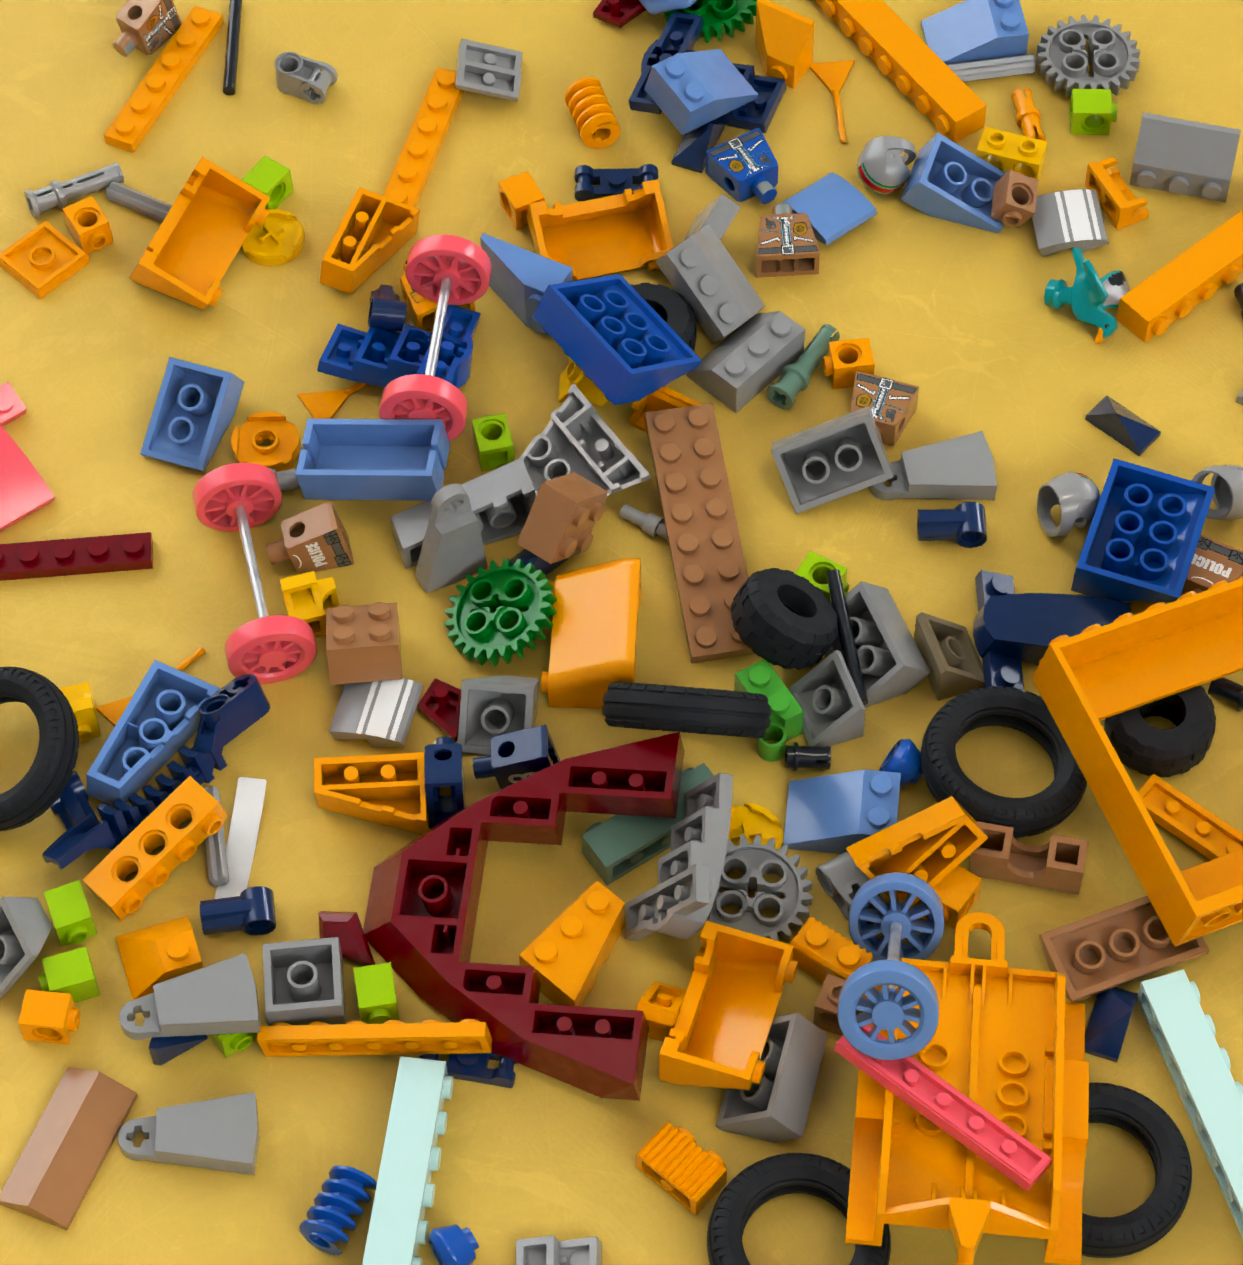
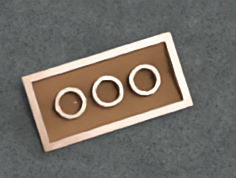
(1114, 949)
(68, 1147)

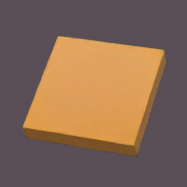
(43, 259)

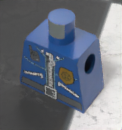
(744, 167)

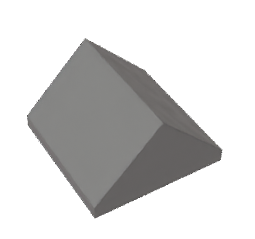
(829, 703)

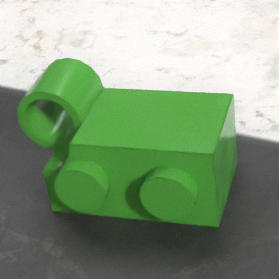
(785, 710)

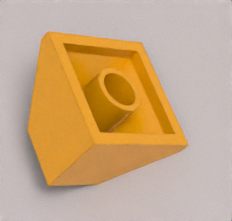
(783, 42)
(158, 954)

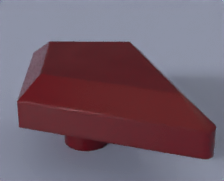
(618, 11)
(442, 707)
(350, 933)

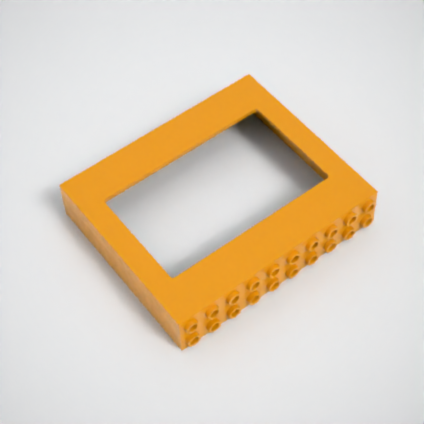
(1122, 669)

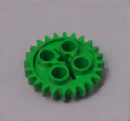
(720, 16)
(500, 612)

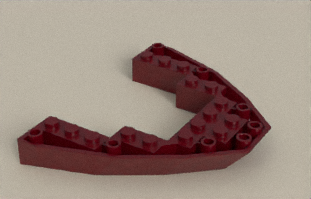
(429, 897)

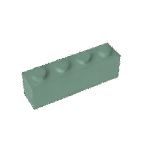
(632, 840)

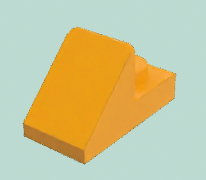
(661, 1008)

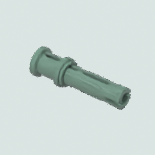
(796, 376)

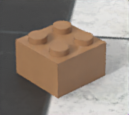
(563, 518)
(363, 643)

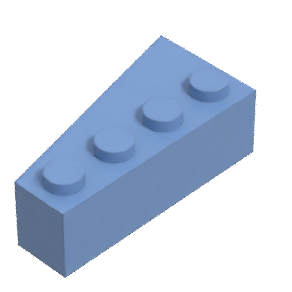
(148, 733)

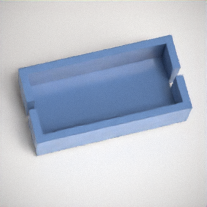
(372, 459)

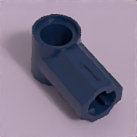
(386, 309)
(963, 524)
(73, 803)
(249, 912)

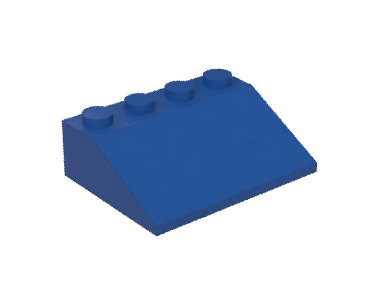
(614, 337)
(1142, 535)

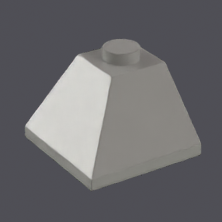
(495, 708)
(22, 936)

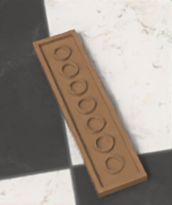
(699, 527)

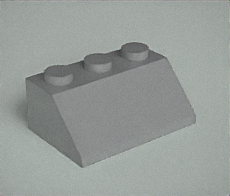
(1184, 157)
(711, 283)
(750, 358)
(832, 459)
(884, 644)
(781, 1102)

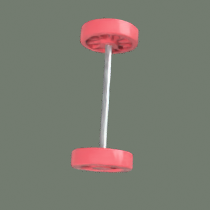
(448, 273)
(237, 500)

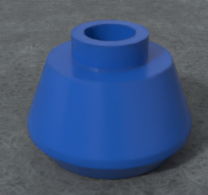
(904, 759)
(453, 1245)

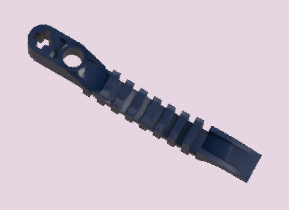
(222, 720)

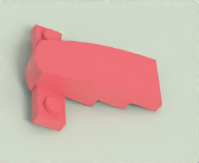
(20, 484)

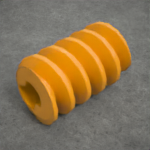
(592, 113)

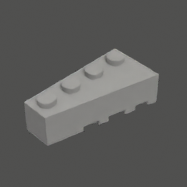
(496, 498)

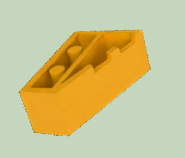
(366, 239)
(375, 788)
(920, 845)
(576, 946)

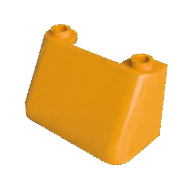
(604, 233)
(201, 236)
(593, 633)
(727, 1010)

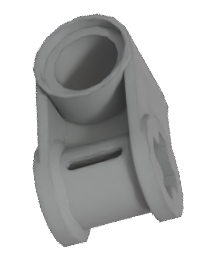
(302, 77)
(841, 881)

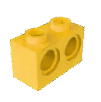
(1013, 152)

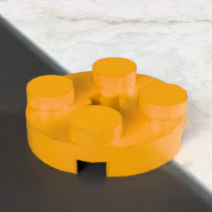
(270, 426)

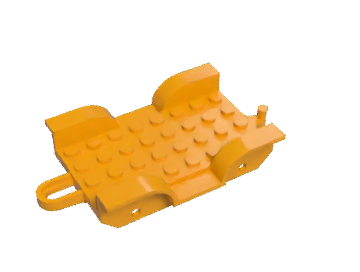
(1018, 1056)

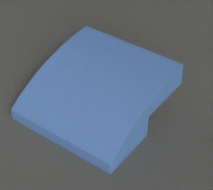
(832, 207)

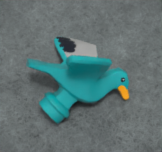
(1089, 295)

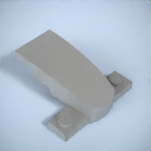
(691, 870)

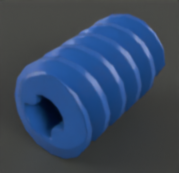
(334, 1208)

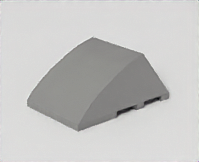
(581, 444)

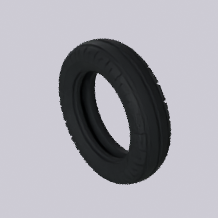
(686, 709)
(1009, 709)
(56, 748)
(1173, 1173)
(776, 1177)

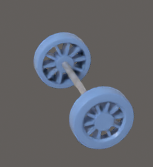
(888, 1006)

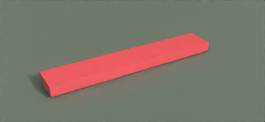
(953, 1113)

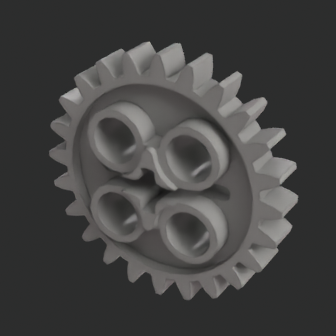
(1110, 54)
(756, 862)

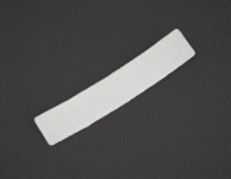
(243, 835)

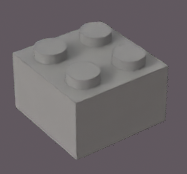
(304, 982)

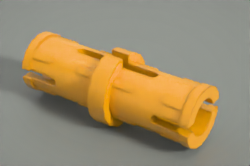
(1027, 115)

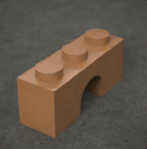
(1051, 866)

